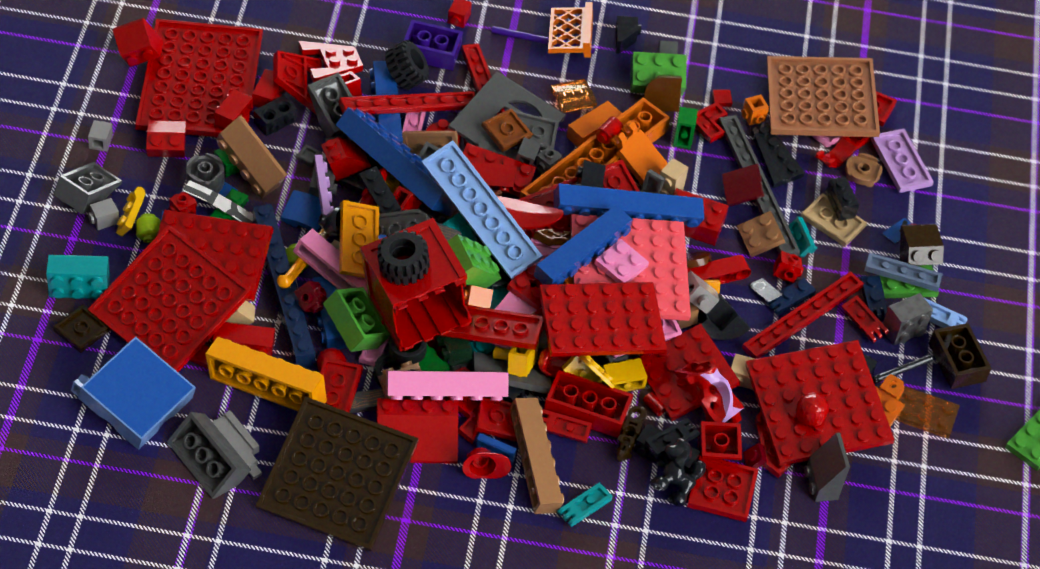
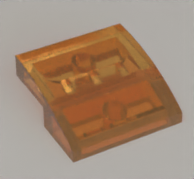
(573, 95)

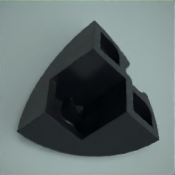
(723, 321)

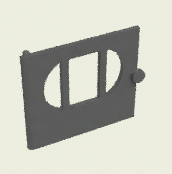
(489, 102)

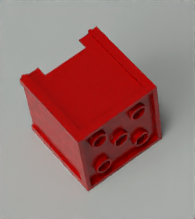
(426, 307)

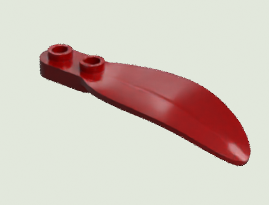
(531, 215)

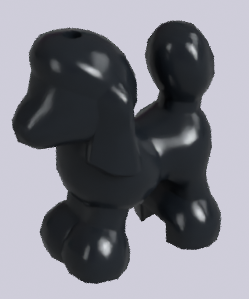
(675, 474)

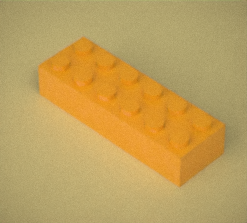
(263, 374)

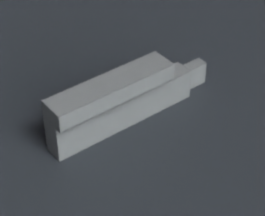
(240, 441)

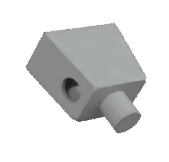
(703, 294)

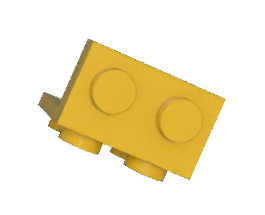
(587, 368)

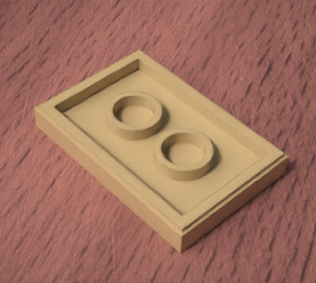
(822, 216)

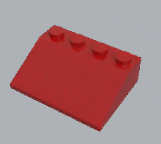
(429, 421)

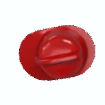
(485, 464)

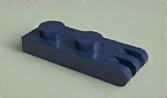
(874, 295)
(792, 296)

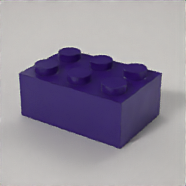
(437, 43)

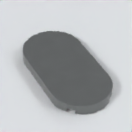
(400, 220)

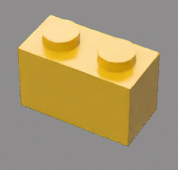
(627, 375)

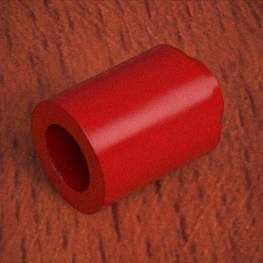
(608, 129)

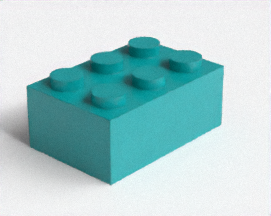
(77, 276)

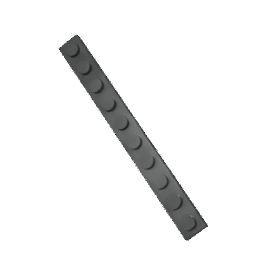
(745, 157)

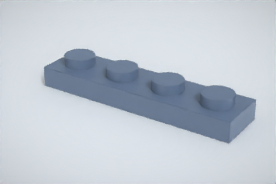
(903, 272)

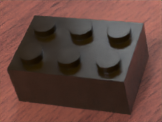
(959, 356)

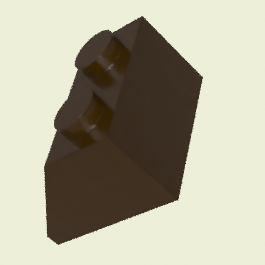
(921, 244)

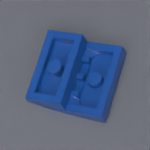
(302, 210)

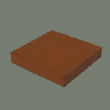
(506, 130)

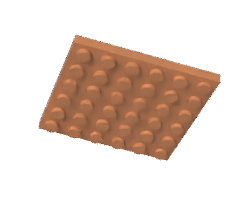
(822, 96)

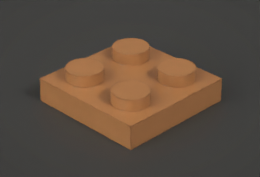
(761, 234)

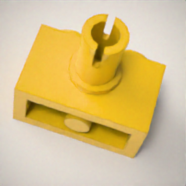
(519, 359)

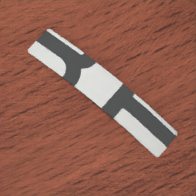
(218, 201)

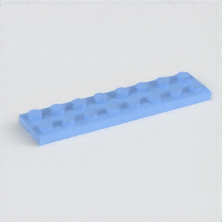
(482, 209)

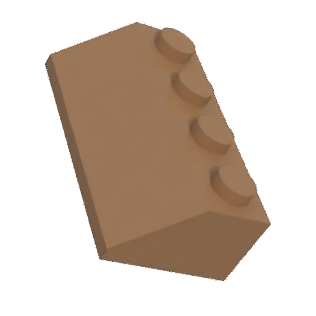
(251, 157)

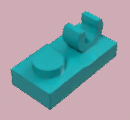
(802, 236)

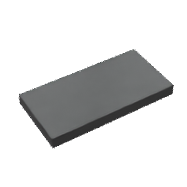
(535, 381)

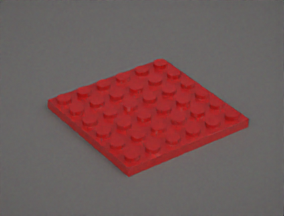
(171, 298)
(837, 374)

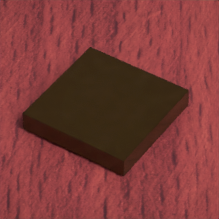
(81, 328)

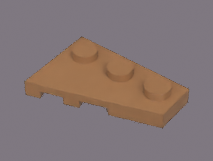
(417, 139)

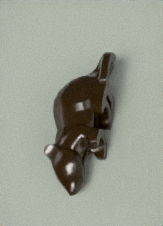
(630, 432)

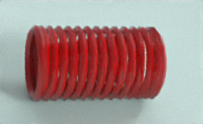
(659, 409)

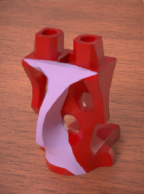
(725, 404)

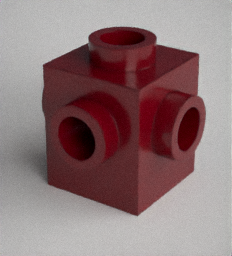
(311, 296)

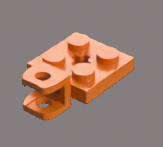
(890, 397)

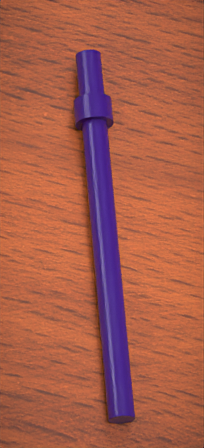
(526, 36)

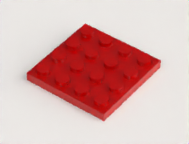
(676, 392)

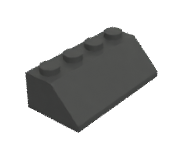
(208, 455)

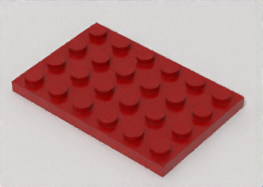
(231, 243)
(602, 319)

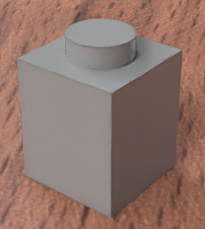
(100, 135)
(103, 214)

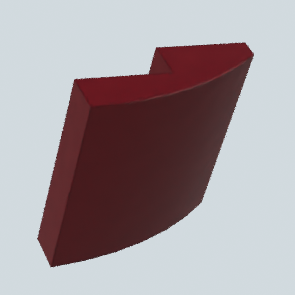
(743, 185)

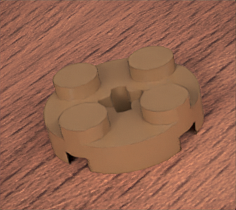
(868, 177)

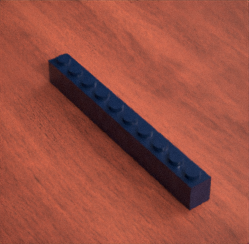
(286, 300)

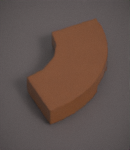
(551, 238)

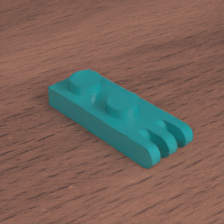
(585, 504)

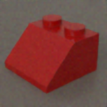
(138, 42)
(166, 139)
(345, 157)
(720, 440)

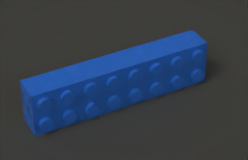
(394, 158)

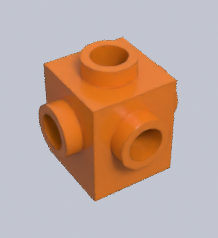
(755, 110)

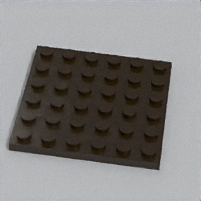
(337, 473)

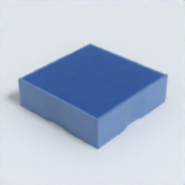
(136, 392)

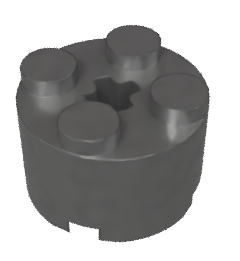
(206, 171)

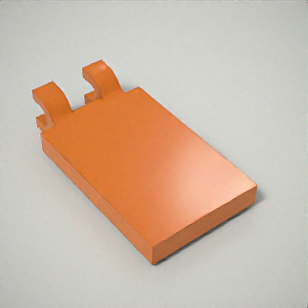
(638, 152)

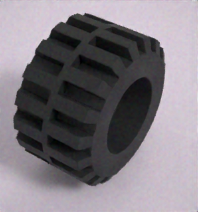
(407, 64)
(403, 245)

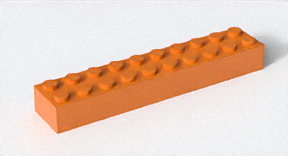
(645, 116)

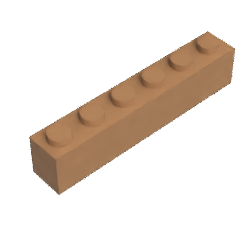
(536, 455)

